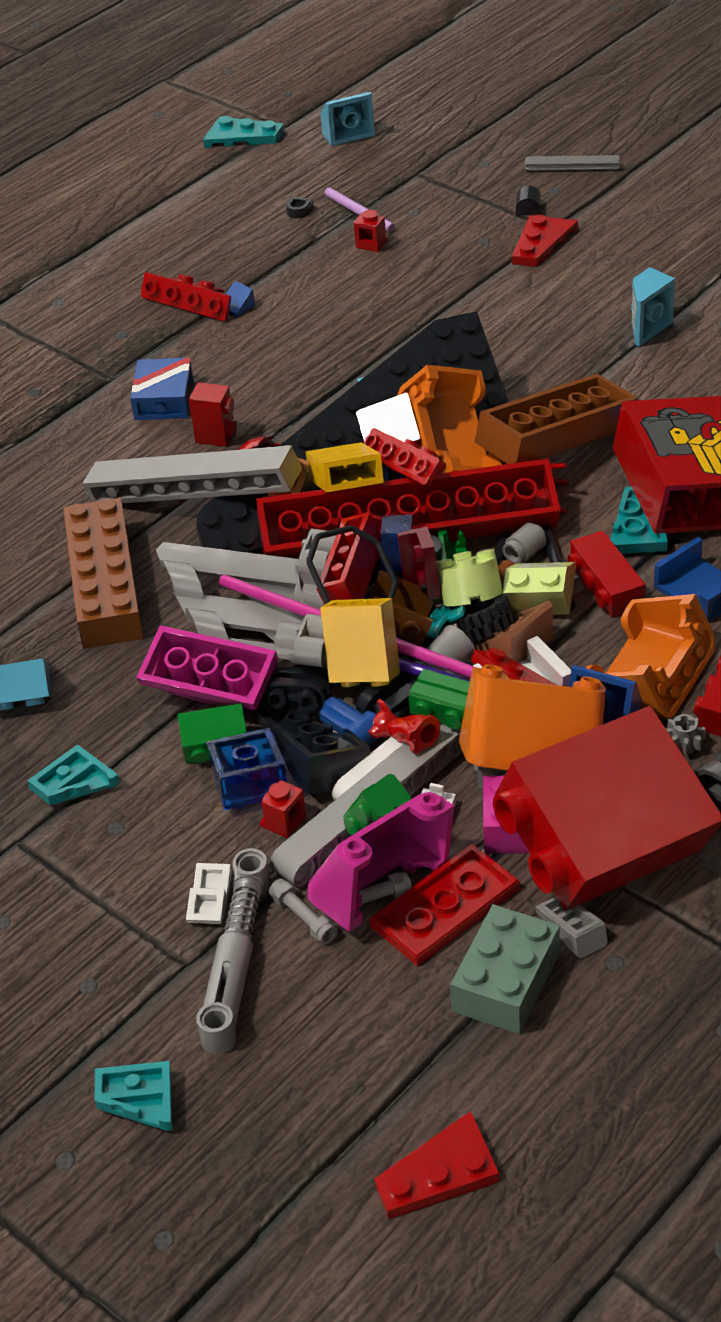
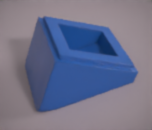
(241, 299)

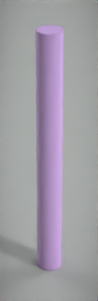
(353, 206)

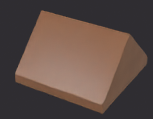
(528, 624)

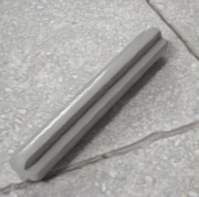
(564, 163)

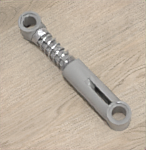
(232, 957)

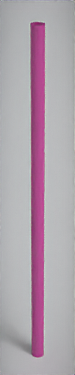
(302, 609)

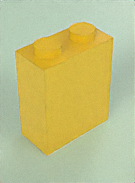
(344, 467)
(360, 641)

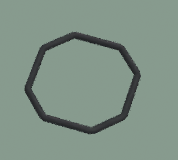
(317, 537)

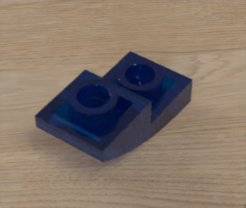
(390, 528)

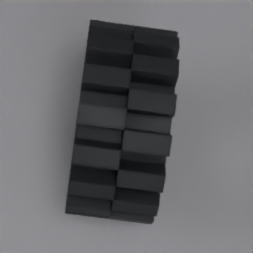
(486, 618)

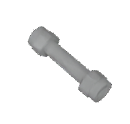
(397, 885)
(320, 927)

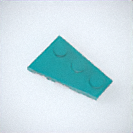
(234, 130)
(632, 529)

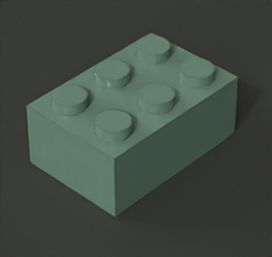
(505, 968)

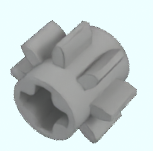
(686, 733)

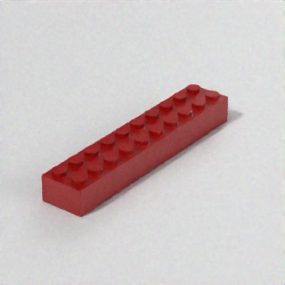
(469, 501)

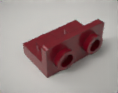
(419, 560)

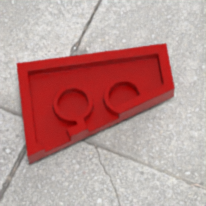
(540, 237)

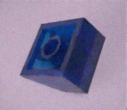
(245, 767)

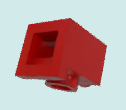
(368, 227)
(278, 804)

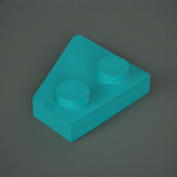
(72, 776)
(137, 1092)

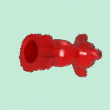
(414, 730)

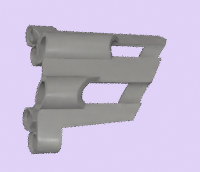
(295, 636)

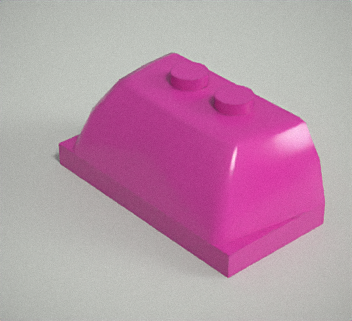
(207, 668)

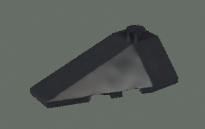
(311, 750)

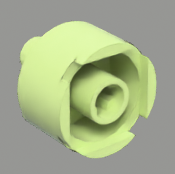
(469, 578)

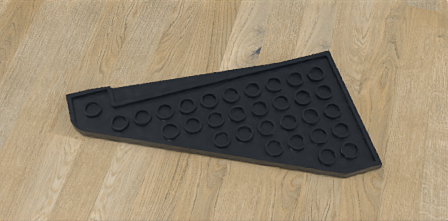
(446, 342)

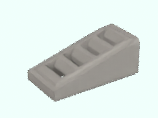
(578, 927)

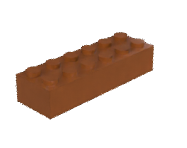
(552, 420)
(102, 573)

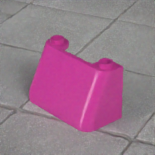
(406, 837)

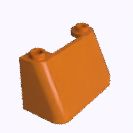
(446, 415)
(664, 650)
(518, 718)

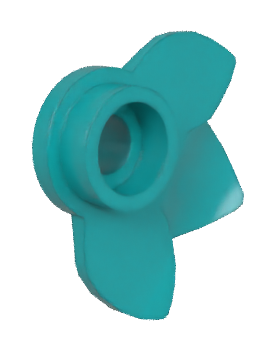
(443, 617)

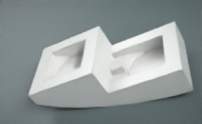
(209, 893)

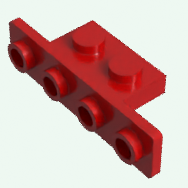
(187, 294)
(405, 456)

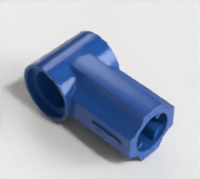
(347, 719)

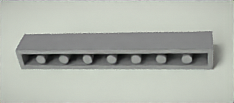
(194, 475)

